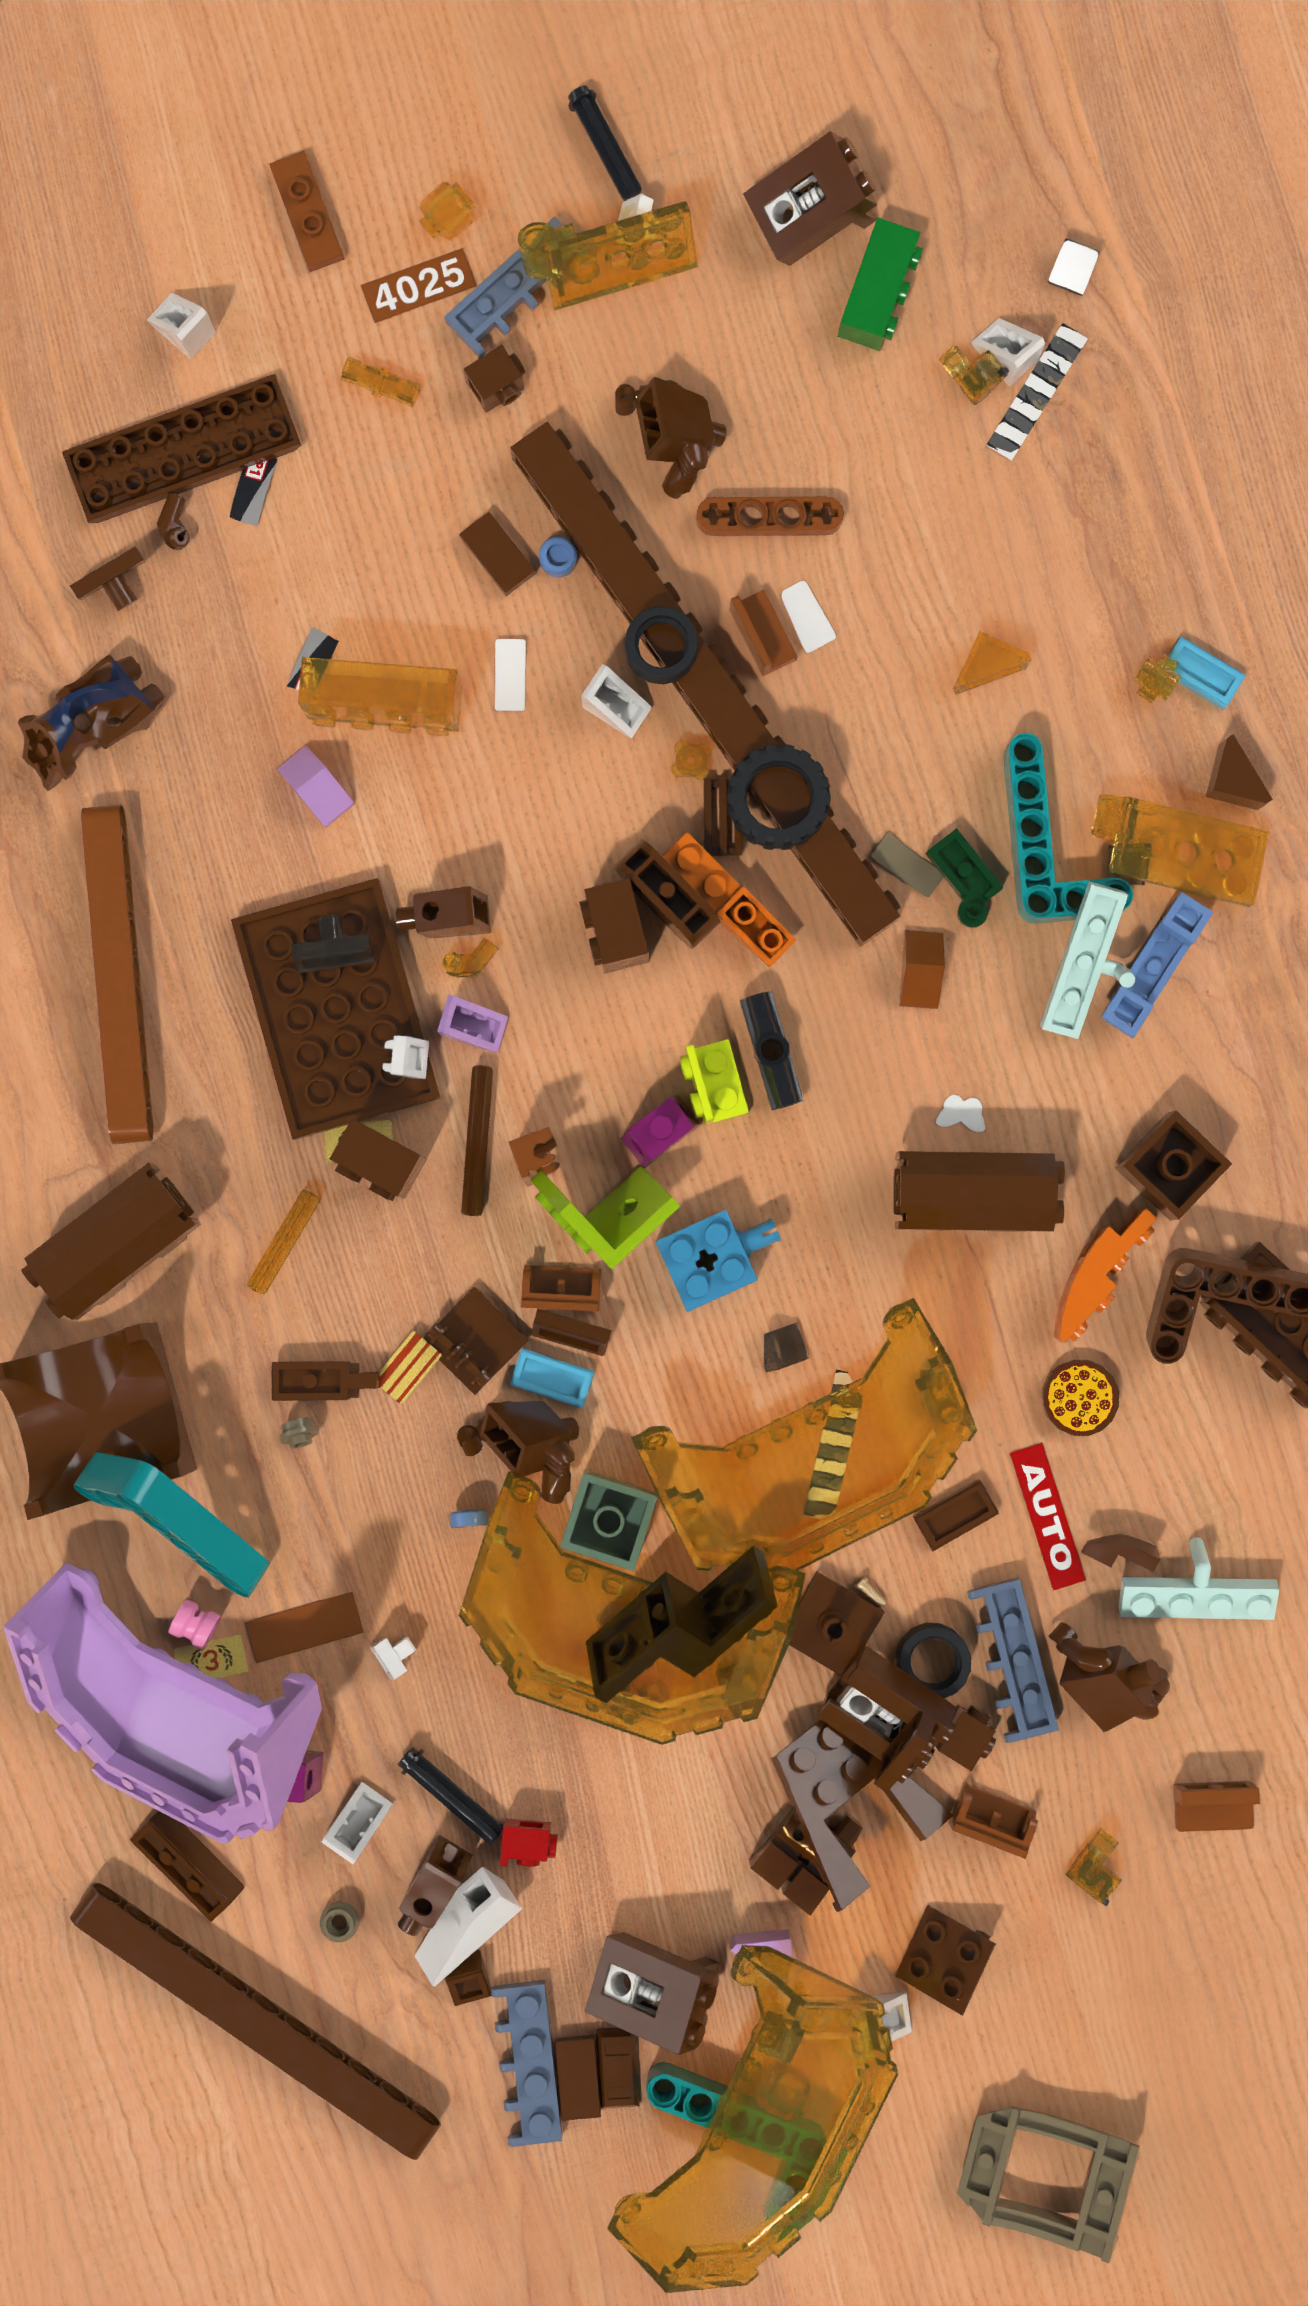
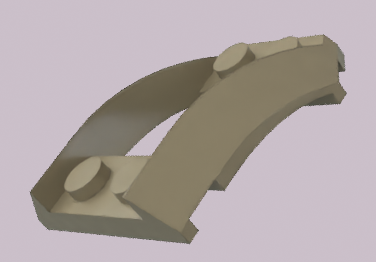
(1104, 2196)

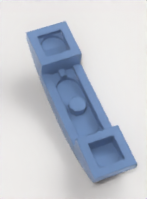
(1156, 964)

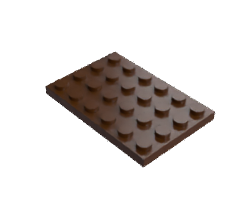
(333, 1023)

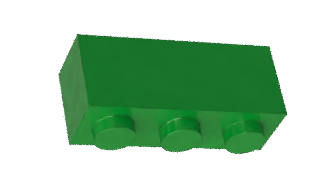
(880, 285)

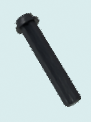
(583, 103)
(450, 1795)

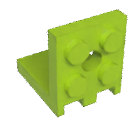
(611, 1226)

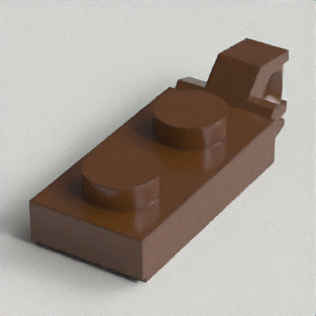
(320, 1380)

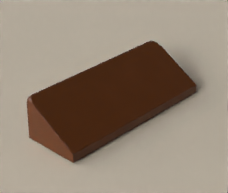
(188, 1864)

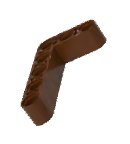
(1202, 1283)

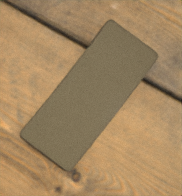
(907, 865)

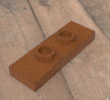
(306, 211)

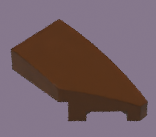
(1109, 1547)

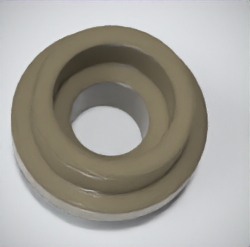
(298, 1432)
(336, 1933)

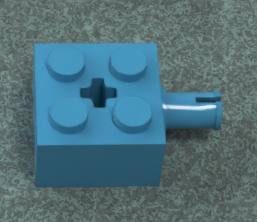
(732, 1249)

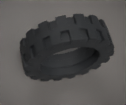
(781, 757)

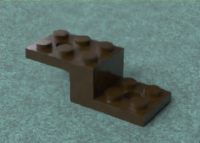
(680, 1624)

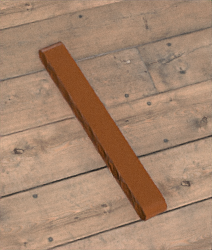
(117, 974)

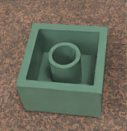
(609, 1520)

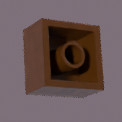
(616, 926)
(377, 1159)
(1173, 1165)

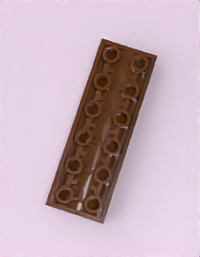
(182, 449)

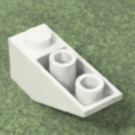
(468, 1921)

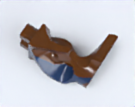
(100, 694)

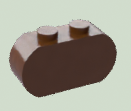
(667, 894)

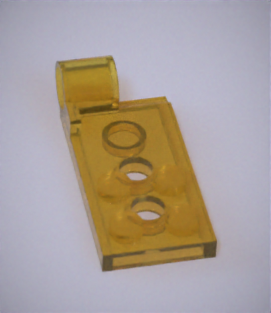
(582, 263)
(1150, 843)

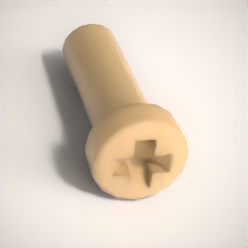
(862, 1584)

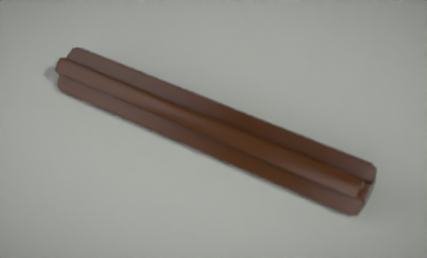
(477, 1140)

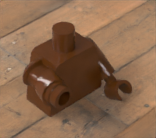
(673, 429)
(527, 1441)
(1109, 1680)

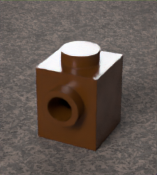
(495, 378)
(971, 1737)

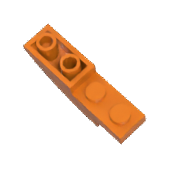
(731, 902)
(1088, 1285)

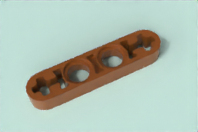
(769, 509)

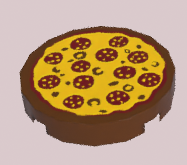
(1080, 1397)

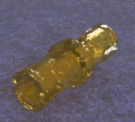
(380, 381)

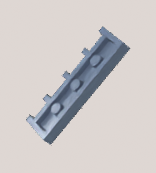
(494, 301)
(1017, 1658)
(531, 2062)

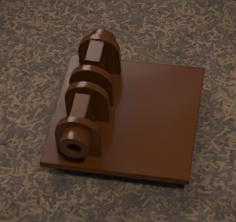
(475, 1340)
(945, 1960)

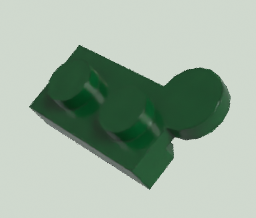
(966, 876)

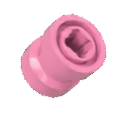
(194, 1624)

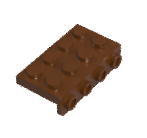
(1272, 1336)

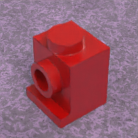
(527, 1842)

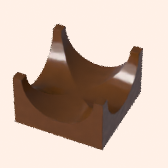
(90, 1399)

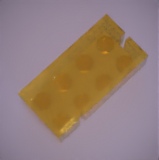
(380, 695)

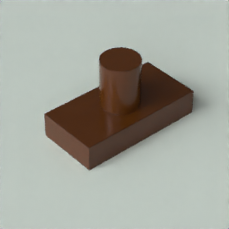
(111, 579)

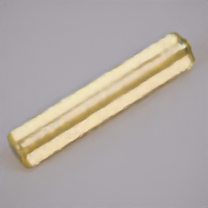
(283, 1242)

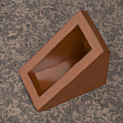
(922, 969)

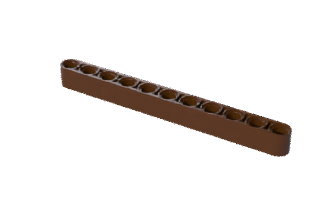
(255, 2020)

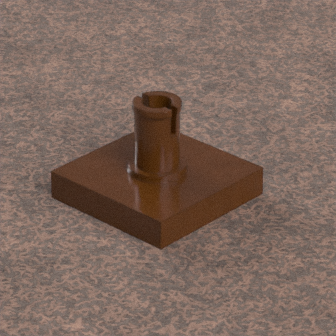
(833, 1624)

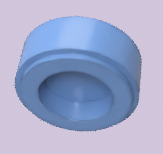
(558, 557)
(469, 1518)

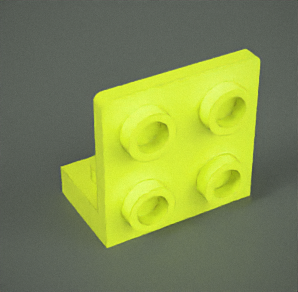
(715, 1082)

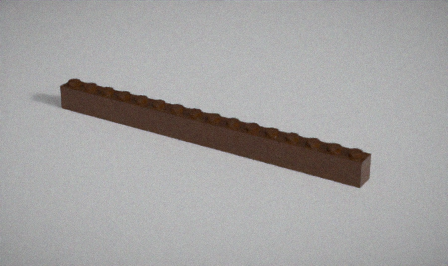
(707, 688)

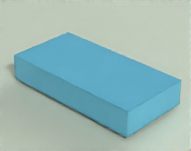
(1205, 673)
(552, 1378)

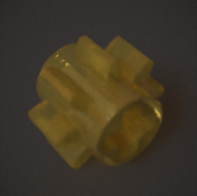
(1157, 678)

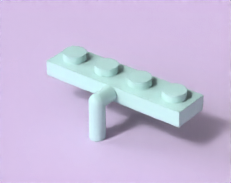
(1086, 961)
(1199, 1595)

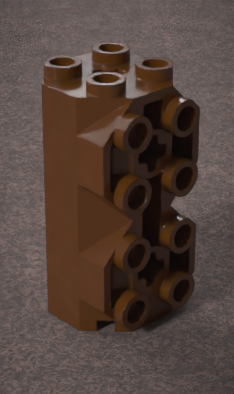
(978, 1191)
(110, 1243)

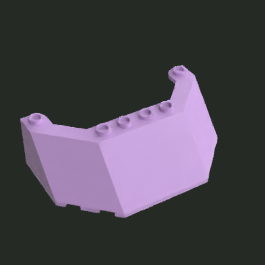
(159, 1723)

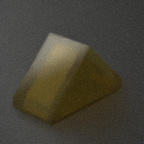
(989, 661)

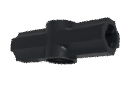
(764, 1026)

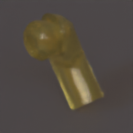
(469, 964)

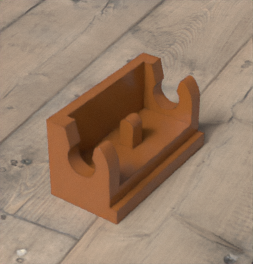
(532, 1156)
(561, 1288)
(993, 1820)

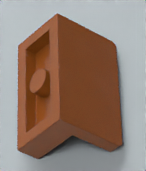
(762, 632)
(1215, 1805)

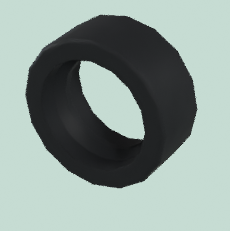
(666, 616)
(945, 1633)

